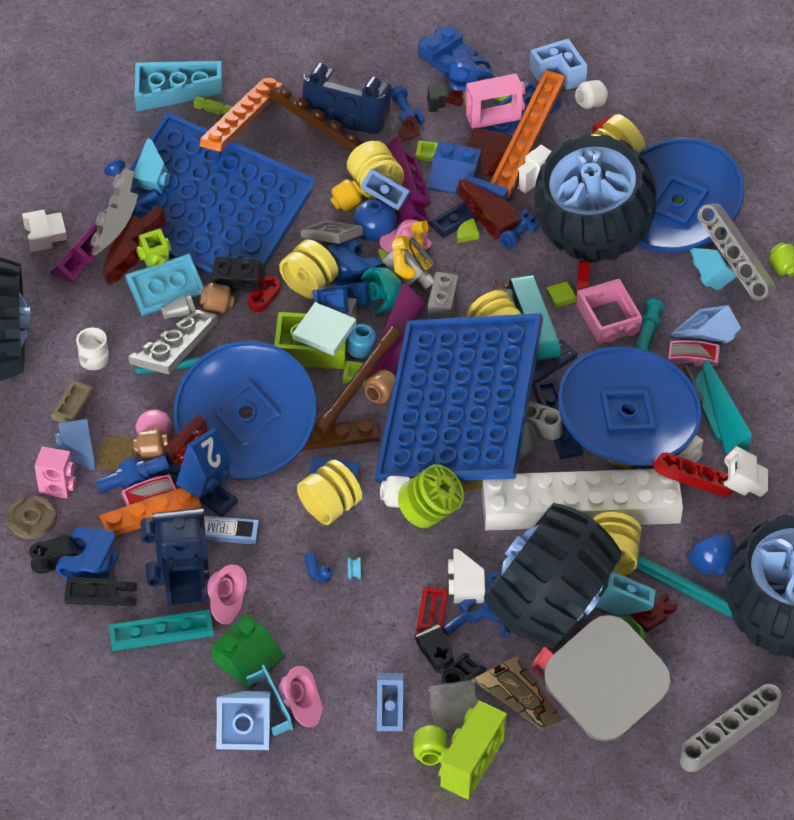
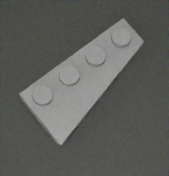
(175, 344)

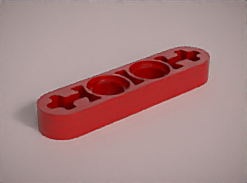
(671, 467)

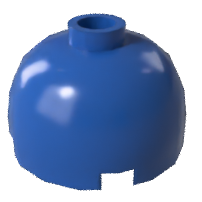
(375, 218)
(713, 554)

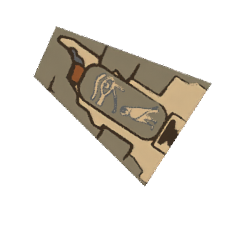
(519, 690)

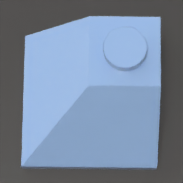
(709, 325)
(244, 720)

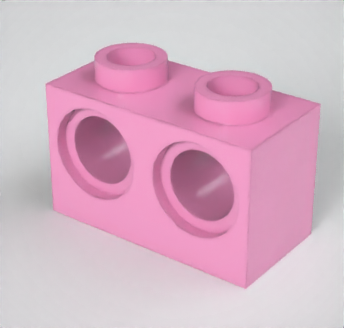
(55, 472)

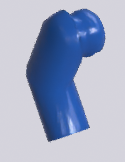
(313, 570)

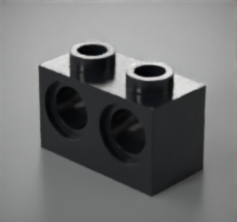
(239, 273)

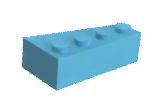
(175, 82)

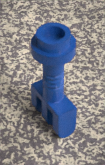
(399, 94)
(509, 238)

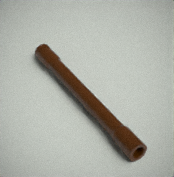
(330, 416)

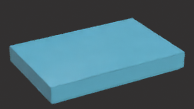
(164, 283)

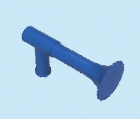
(115, 168)

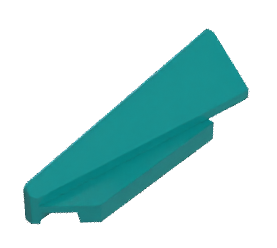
(721, 411)

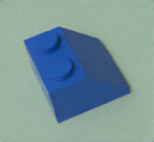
(452, 164)

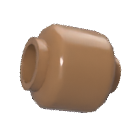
(216, 298)
(380, 386)
(151, 443)

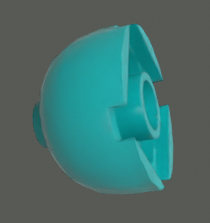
(382, 285)

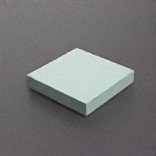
(324, 329)

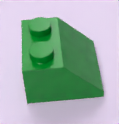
(245, 649)

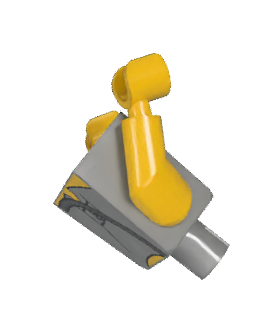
(409, 257)

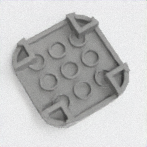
(607, 678)

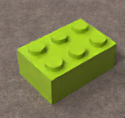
(305, 354)
(472, 749)

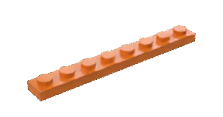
(239, 116)
(528, 130)

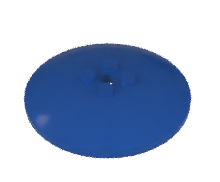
(700, 176)
(254, 378)
(634, 379)

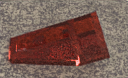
(490, 210)

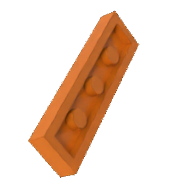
(129, 517)

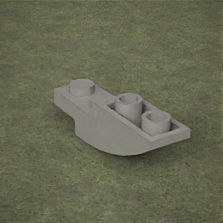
(117, 214)

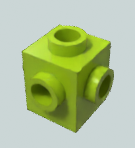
(153, 248)

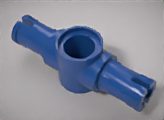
(132, 472)

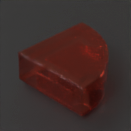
(408, 129)

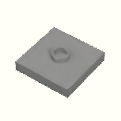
(332, 231)

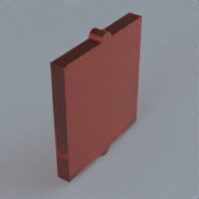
(489, 140)

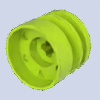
(430, 496)

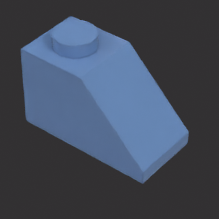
(386, 189)
(75, 437)
(389, 701)

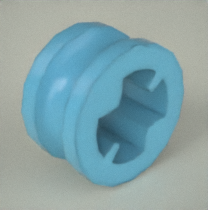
(354, 568)

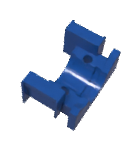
(336, 295)

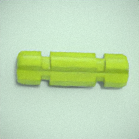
(211, 106)

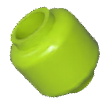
(782, 259)
(429, 744)

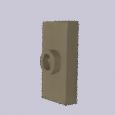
(72, 402)

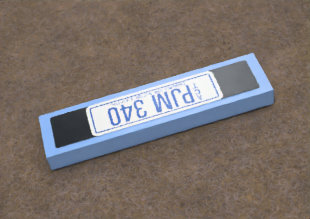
(231, 530)

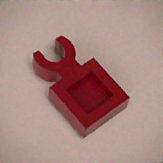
(656, 616)

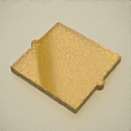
(115, 451)

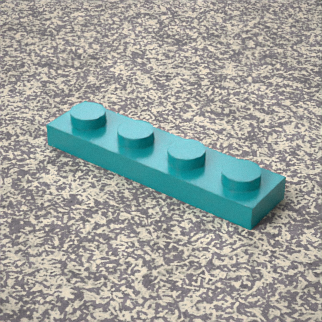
(161, 630)

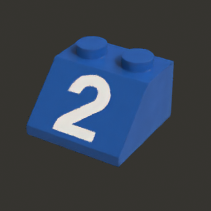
(204, 464)

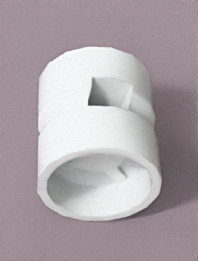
(92, 348)

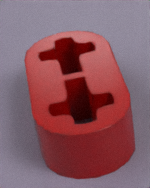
(583, 275)
(267, 296)

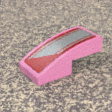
(693, 351)
(147, 489)

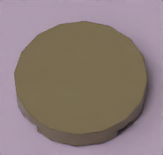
(38, 518)

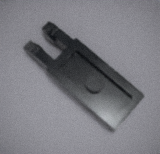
(98, 591)

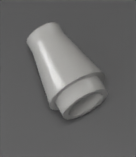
(178, 308)

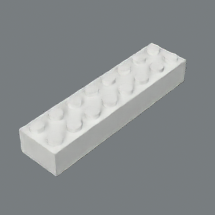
(635, 492)

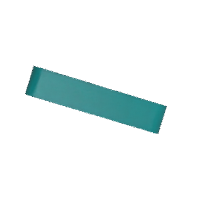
(529, 301)

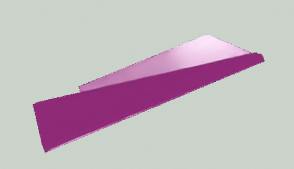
(413, 181)
(75, 259)
(407, 307)

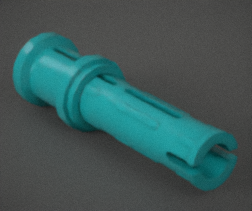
(650, 322)

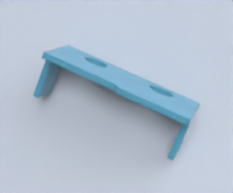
(263, 674)

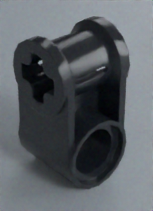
(51, 552)
(435, 647)
(462, 670)

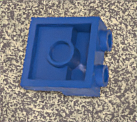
(439, 47)

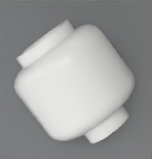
(591, 94)
(390, 488)

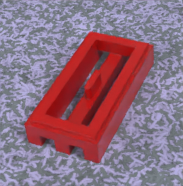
(435, 591)

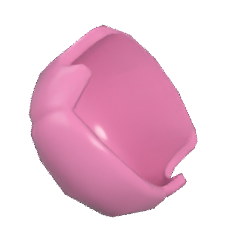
(154, 419)

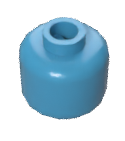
(361, 341)

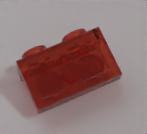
(177, 446)

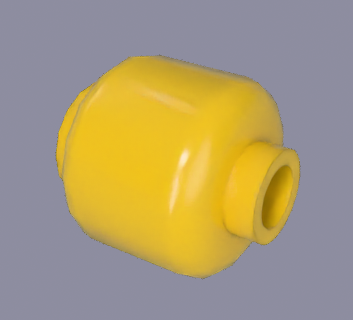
(346, 195)

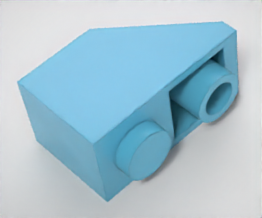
(713, 268)

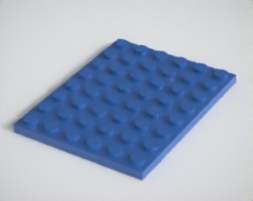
(222, 200)
(461, 397)

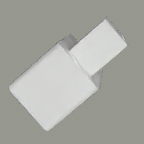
(529, 171)
(44, 229)
(745, 473)

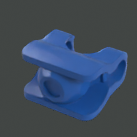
(465, 69)
(349, 263)
(97, 554)

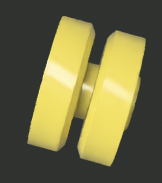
(308, 268)

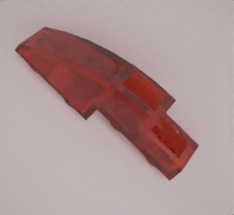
(124, 248)

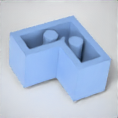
(560, 59)

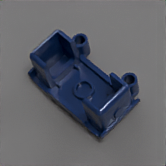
(348, 106)
(180, 554)

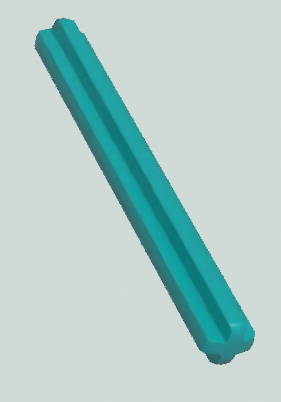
(683, 585)

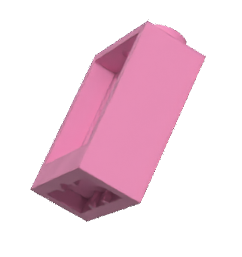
(490, 89)
(611, 292)

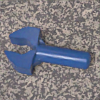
(464, 616)

